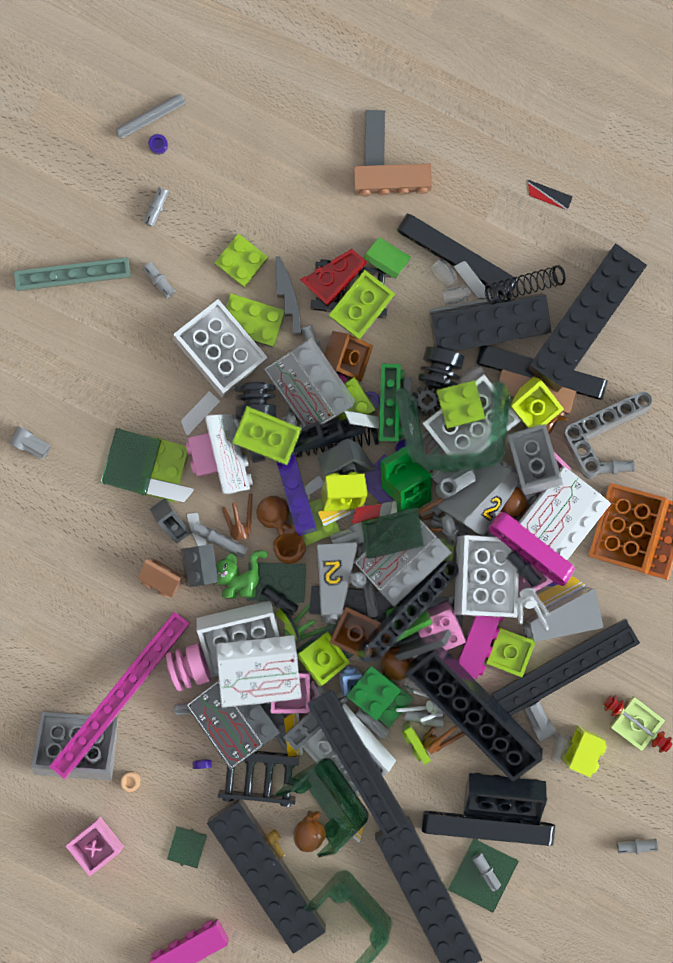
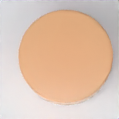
(130, 781)

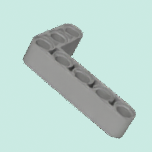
(601, 426)

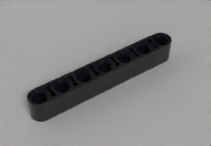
(453, 252)
(500, 359)
(400, 614)
(488, 828)

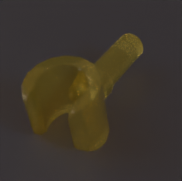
(273, 838)

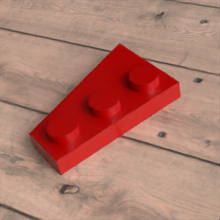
(335, 276)

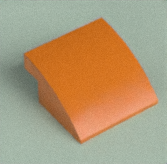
(636, 532)

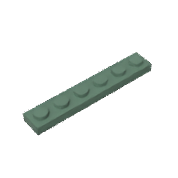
(72, 274)

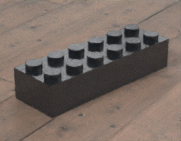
(491, 323)

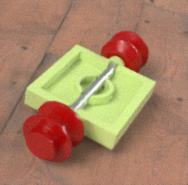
(637, 723)

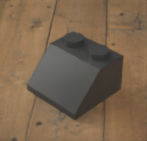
(345, 459)
(199, 565)

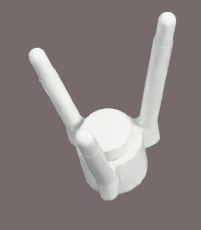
(530, 600)
(430, 706)

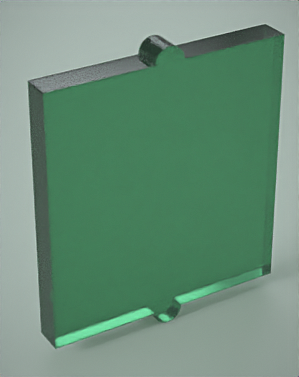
(187, 847)

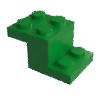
(405, 480)
(379, 696)

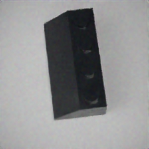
(502, 798)

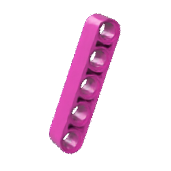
(531, 548)

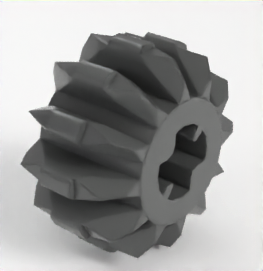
(431, 405)

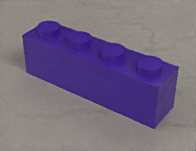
(297, 496)

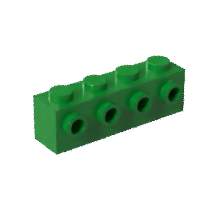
(388, 411)

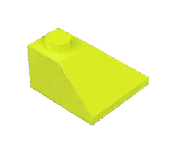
(535, 403)

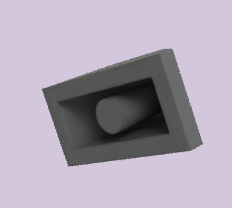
(170, 520)

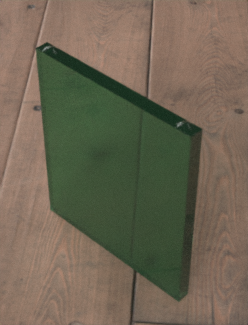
(131, 461)
(474, 888)

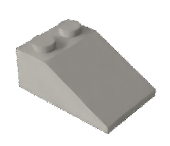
(535, 459)

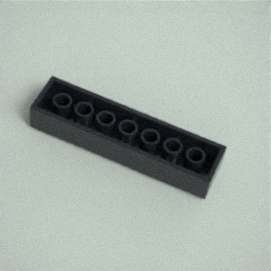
(586, 317)
(475, 712)
(266, 875)
(428, 896)

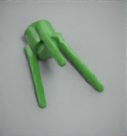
(301, 629)

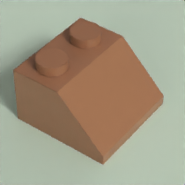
(160, 577)

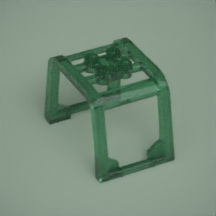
(466, 461)

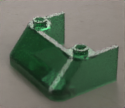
(336, 799)
(344, 888)

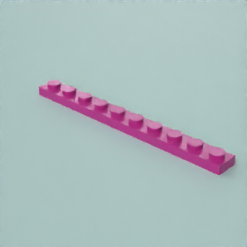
(119, 695)

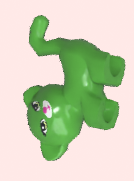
(229, 576)

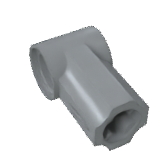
(26, 441)
(456, 483)
(351, 535)
(541, 724)

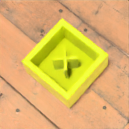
(343, 492)
(585, 751)

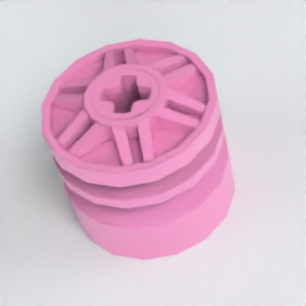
(183, 668)

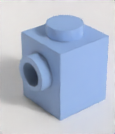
(348, 678)

